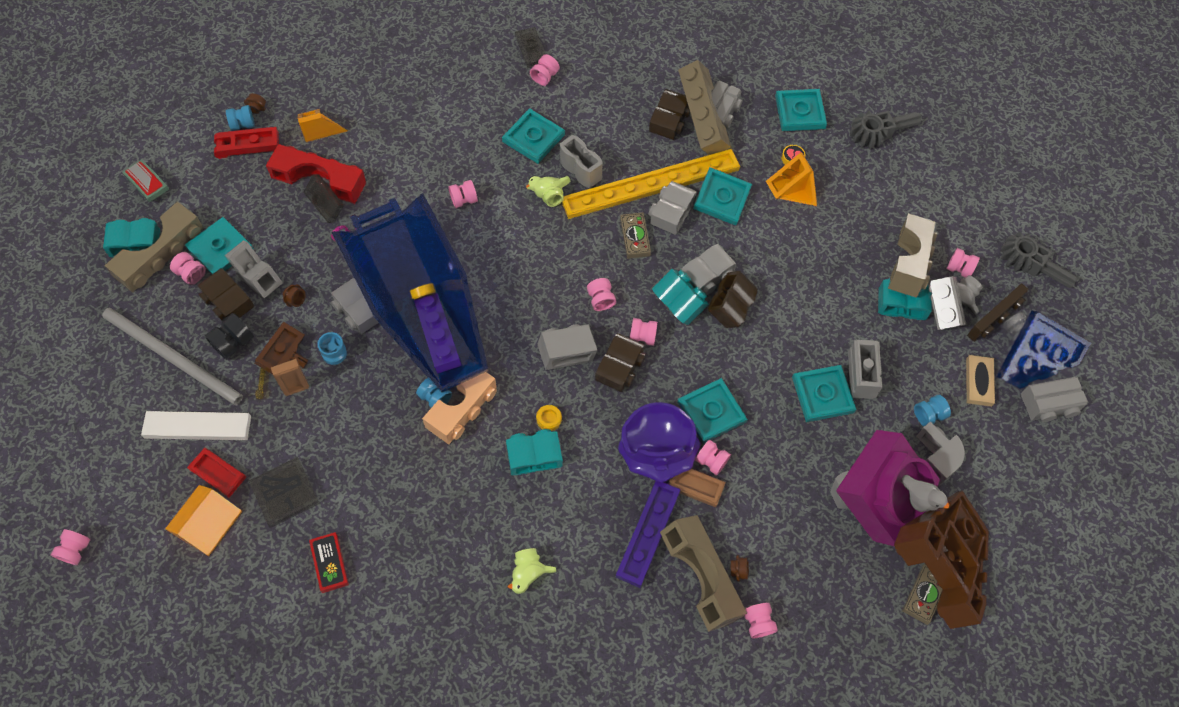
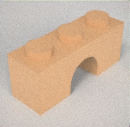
(449, 421)

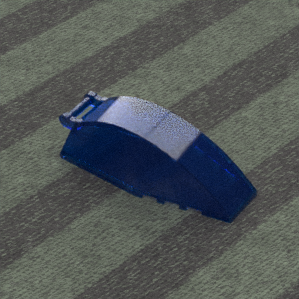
(403, 255)

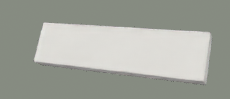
(196, 425)

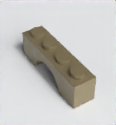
(708, 126)
(135, 267)
(910, 272)
(719, 599)

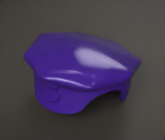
(659, 441)

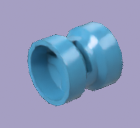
(240, 118)
(328, 344)
(430, 393)
(935, 409)

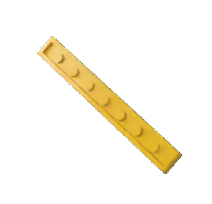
(647, 184)

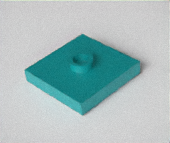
(801, 110)
(533, 136)
(722, 196)
(214, 244)
(823, 393)
(712, 410)

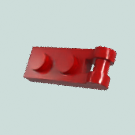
(245, 141)

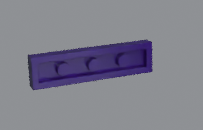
(437, 333)
(647, 534)

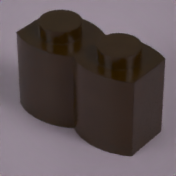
(669, 115)
(224, 295)
(733, 299)
(620, 362)

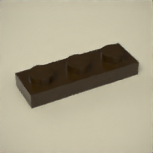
(998, 313)

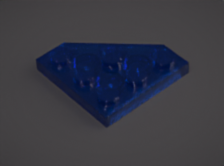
(1041, 351)

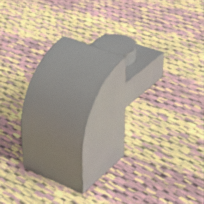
(252, 270)
(947, 454)

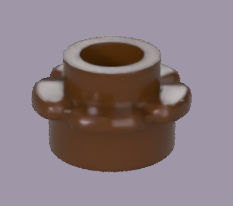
(256, 103)
(294, 295)
(740, 568)

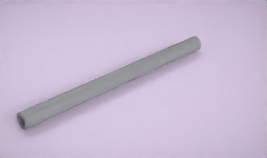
(173, 356)

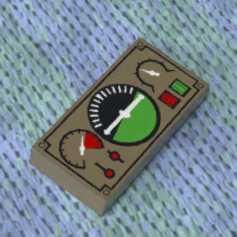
(635, 235)
(923, 596)

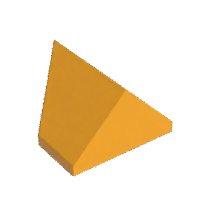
(317, 126)
(794, 182)

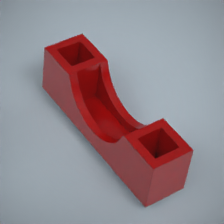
(290, 165)

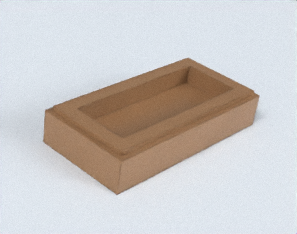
(290, 377)
(699, 486)

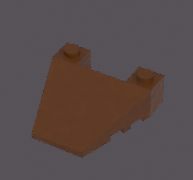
(953, 548)

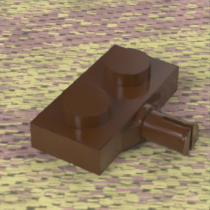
(281, 348)

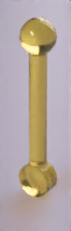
(259, 392)

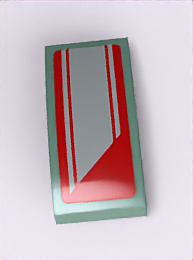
(145, 180)

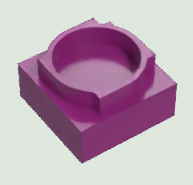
(875, 486)

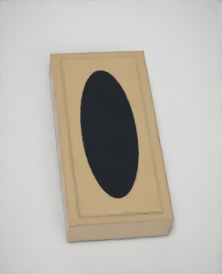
(980, 380)

